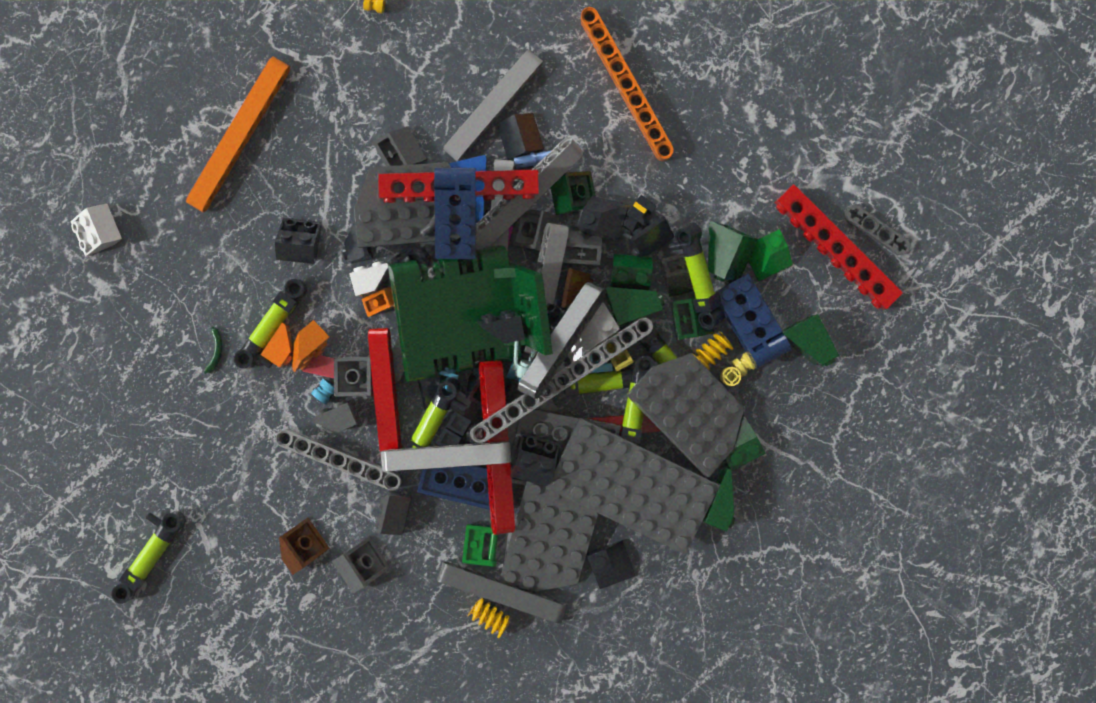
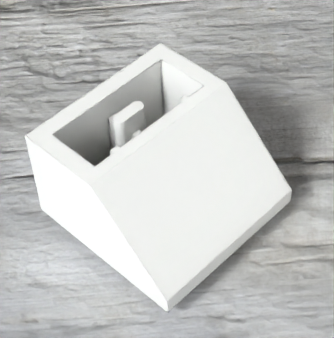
(95, 229)
(369, 280)

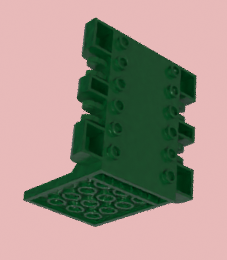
(441, 312)

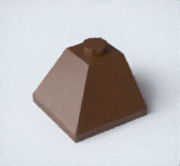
(574, 282)
(301, 546)

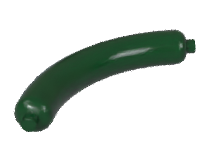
(217, 351)

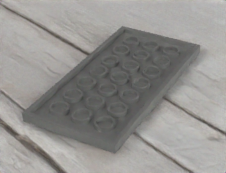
(632, 486)

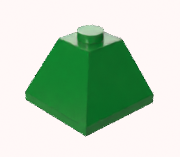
(770, 255)

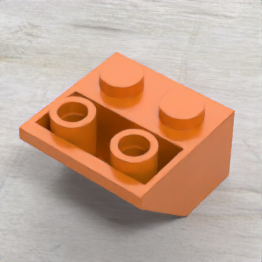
(308, 344)

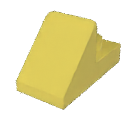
(621, 360)

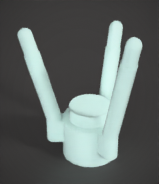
(521, 367)

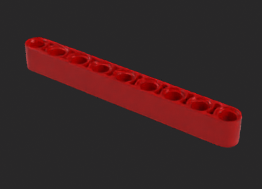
(498, 474)

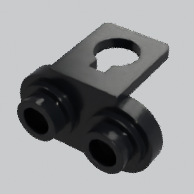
(413, 253)

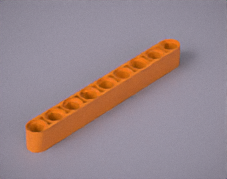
(626, 75)
(238, 134)

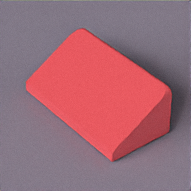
(321, 366)

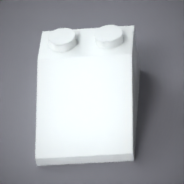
(597, 331)

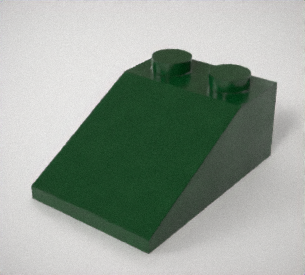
(746, 447)
(722, 507)

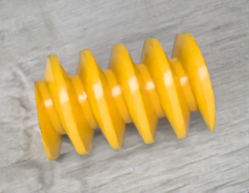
(713, 350)
(490, 617)

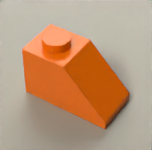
(378, 302)
(280, 347)

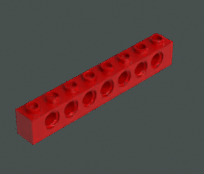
(528, 177)
(889, 290)

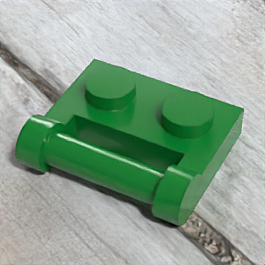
(474, 546)

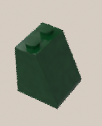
(728, 251)
(632, 303)
(812, 340)

